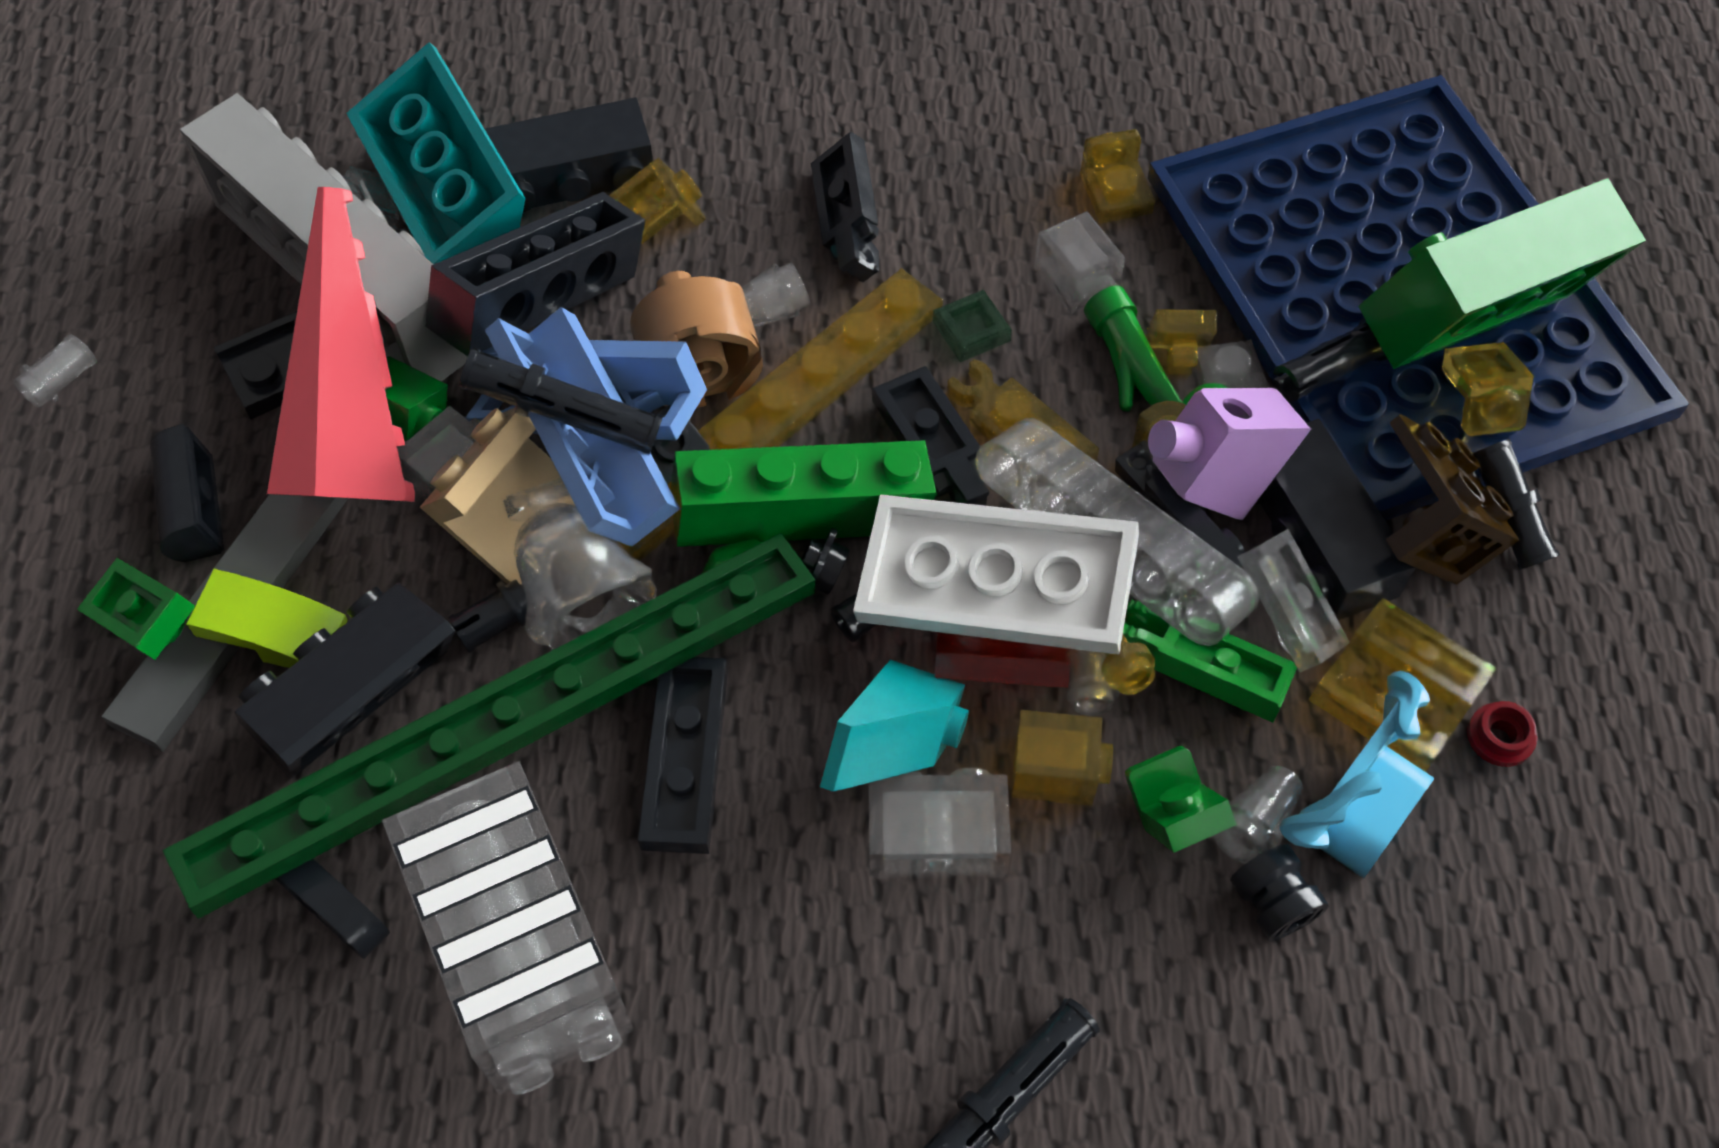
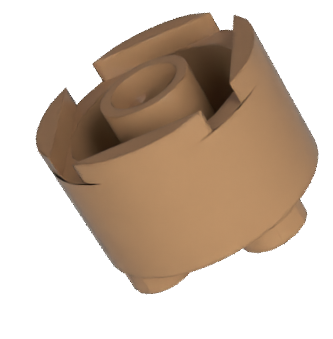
(713, 323)

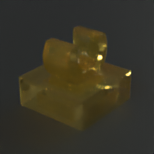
(1181, 335)

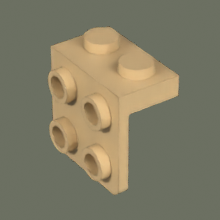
(473, 489)

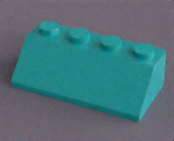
(437, 158)

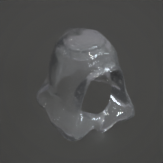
(568, 566)

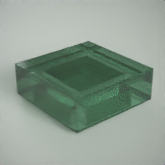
(972, 325)

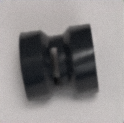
(1279, 892)

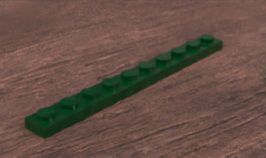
(483, 726)

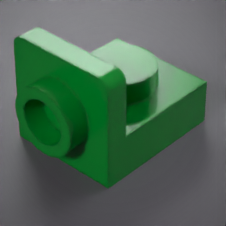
(1175, 802)

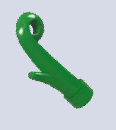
(1134, 361)

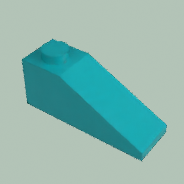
(895, 727)

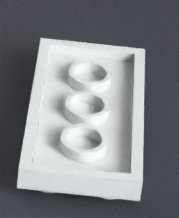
(998, 573)

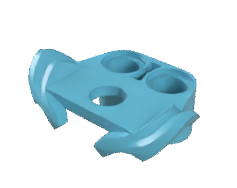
(1375, 791)

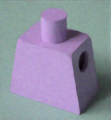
(1227, 446)

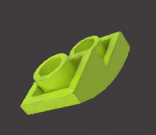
(259, 617)

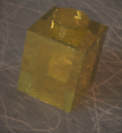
(1060, 758)

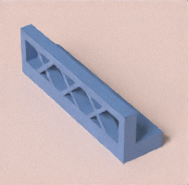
(644, 377)
(611, 484)

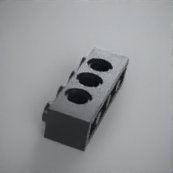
(534, 271)

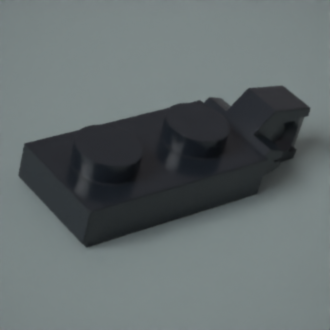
(847, 206)
(921, 411)
(1142, 474)

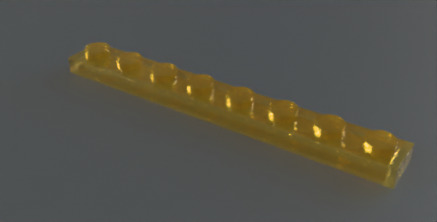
(815, 376)

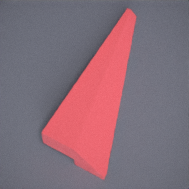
(334, 408)

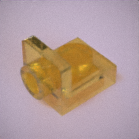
(1115, 176)
(660, 197)
(1493, 386)

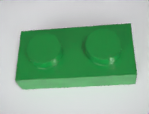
(137, 608)

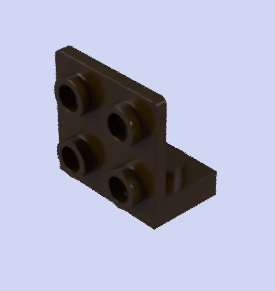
(1466, 522)

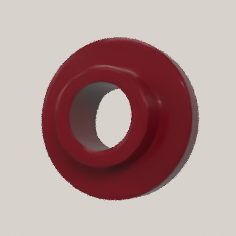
(1511, 719)

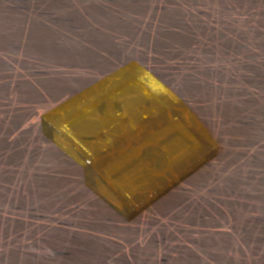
(1395, 642)

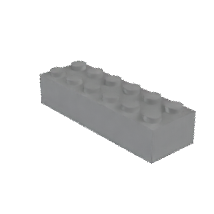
(270, 194)

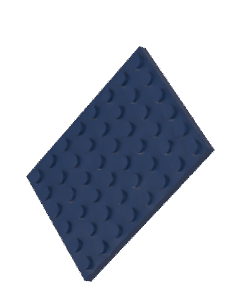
(1324, 213)

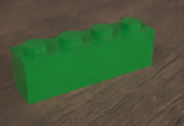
(792, 490)

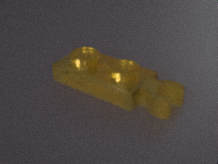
(1003, 406)

